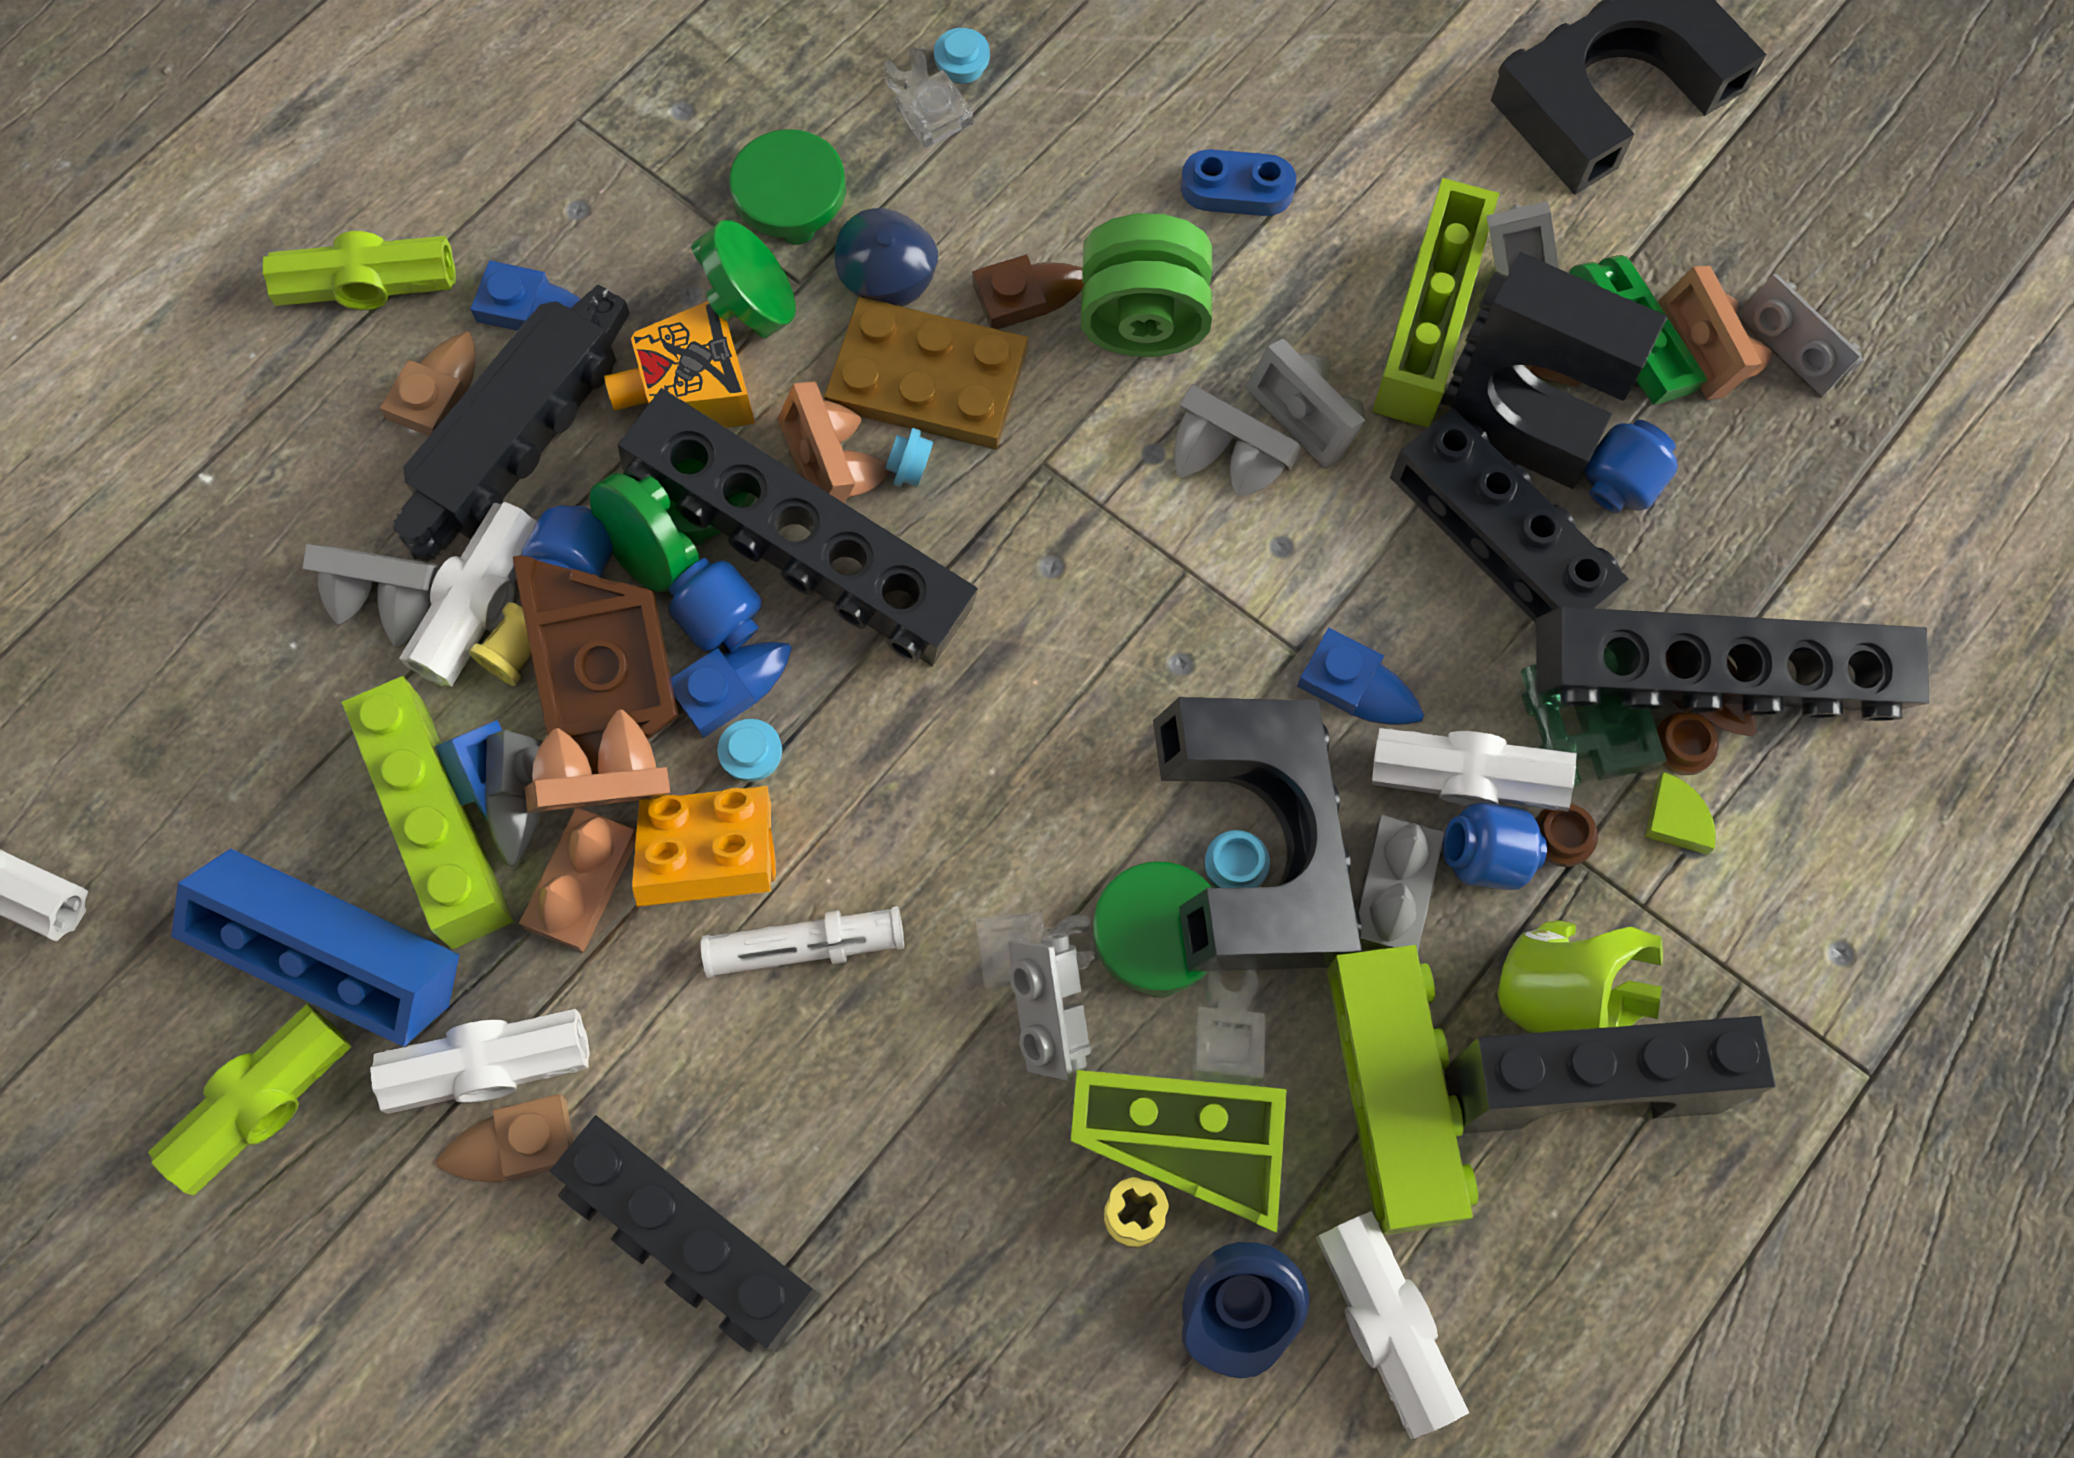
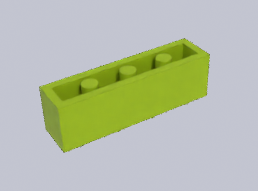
(1435, 303)
(425, 815)
(1400, 1090)

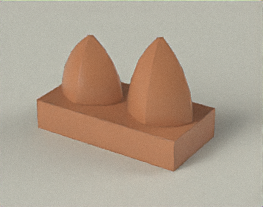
(1713, 332)
(814, 438)
(624, 774)
(579, 879)

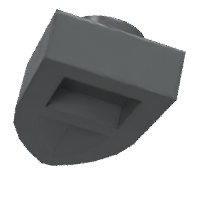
(507, 773)

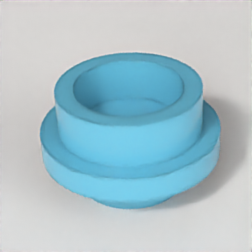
(962, 54)
(908, 458)
(749, 750)
(1237, 860)

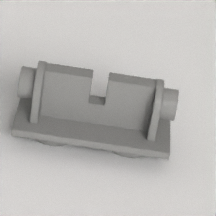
(1800, 335)
(1051, 1035)

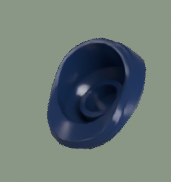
(885, 256)
(1243, 1309)

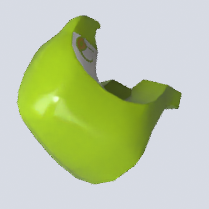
(1568, 984)

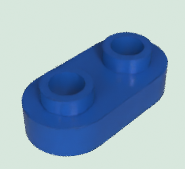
(1239, 182)

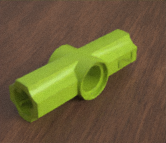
(359, 270)
(249, 1100)

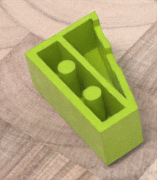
(1191, 1134)

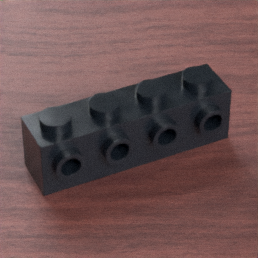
(1504, 520)
(685, 1234)

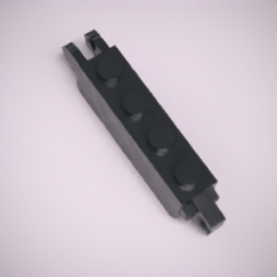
(508, 419)

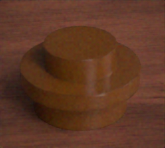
(1688, 743)
(1568, 835)

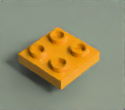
(703, 846)

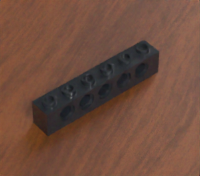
(676, 432)
(1886, 662)

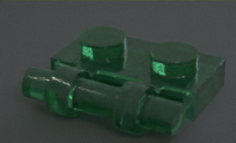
(1613, 737)

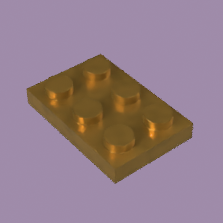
(927, 372)

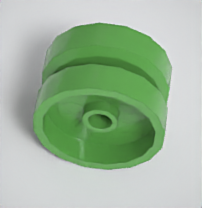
(1146, 285)

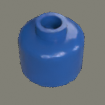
(1631, 466)
(570, 539)
(714, 605)
(1494, 846)

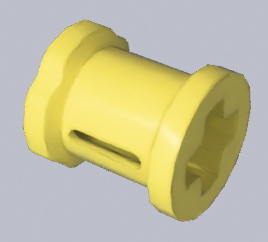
(505, 647)
(1139, 1190)

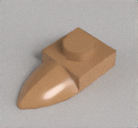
(433, 387)
(511, 1143)

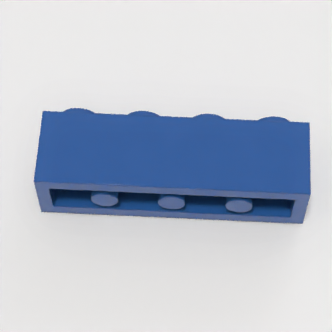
(314, 946)

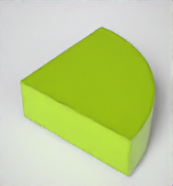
(1680, 816)

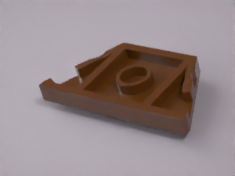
(594, 652)

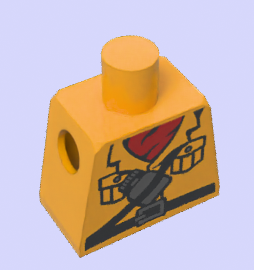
(691, 360)

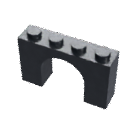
(1570, 124)
(1559, 325)
(1283, 758)
(1674, 1065)

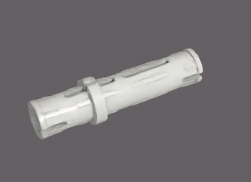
(803, 942)

